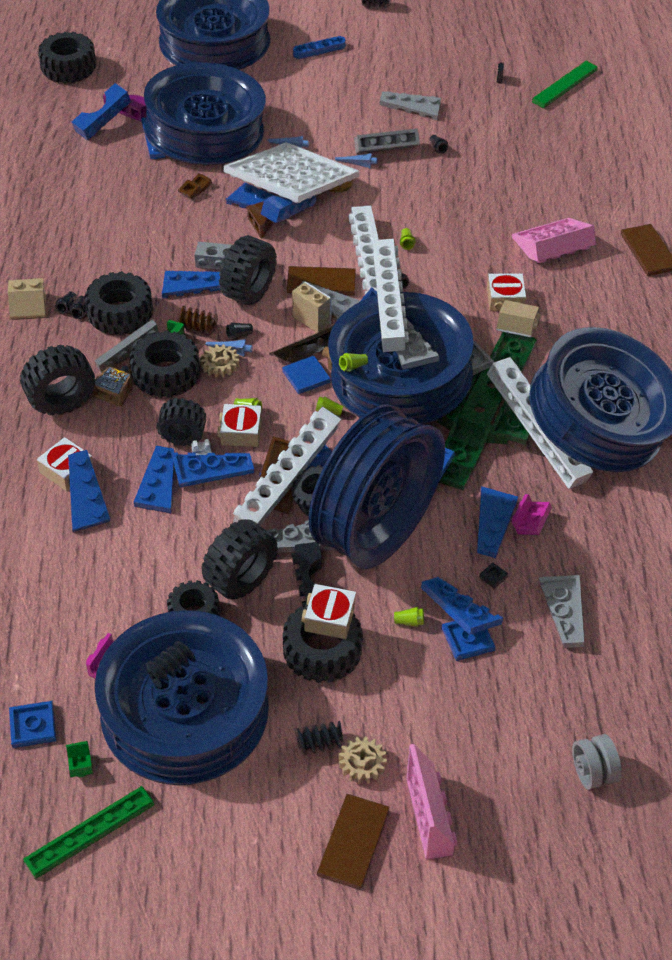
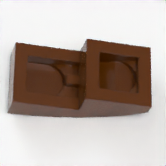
(196, 186)

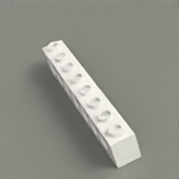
(364, 232)
(389, 296)
(515, 391)
(323, 420)

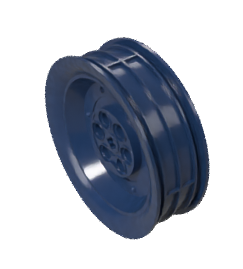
(214, 31)
(204, 113)
(420, 391)
(603, 399)
(376, 486)
(162, 741)

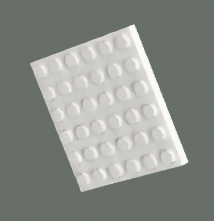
(291, 172)

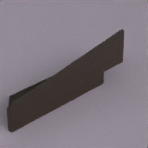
(304, 347)

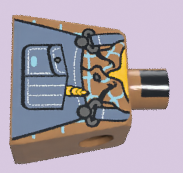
(113, 385)

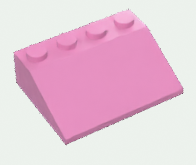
(555, 239)
(429, 806)

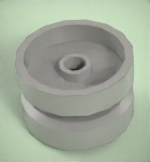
(596, 761)

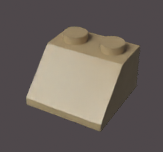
(27, 298)

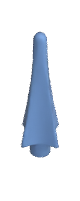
(297, 141)
(362, 160)
(239, 345)

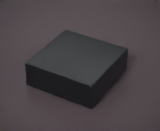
(500, 72)
(493, 575)

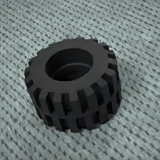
(181, 422)
(304, 487)
(194, 595)

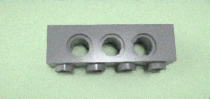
(386, 141)
(210, 255)

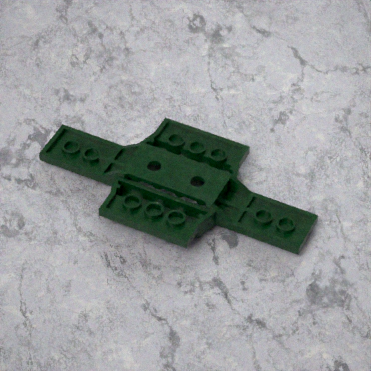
(473, 429)

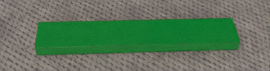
(564, 84)
(88, 832)

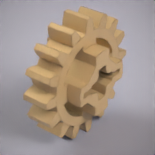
(220, 360)
(362, 760)

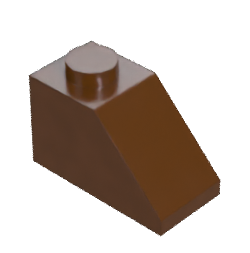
(258, 221)

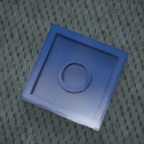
(306, 374)
(467, 645)
(32, 724)

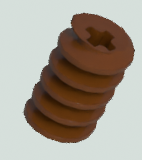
(198, 321)

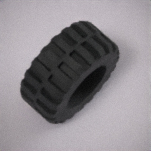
(67, 57)
(247, 270)
(122, 317)
(162, 348)
(50, 365)
(239, 559)
(316, 663)

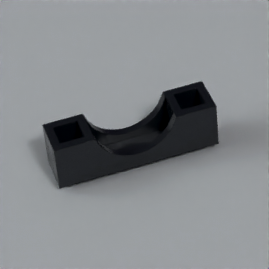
(308, 562)

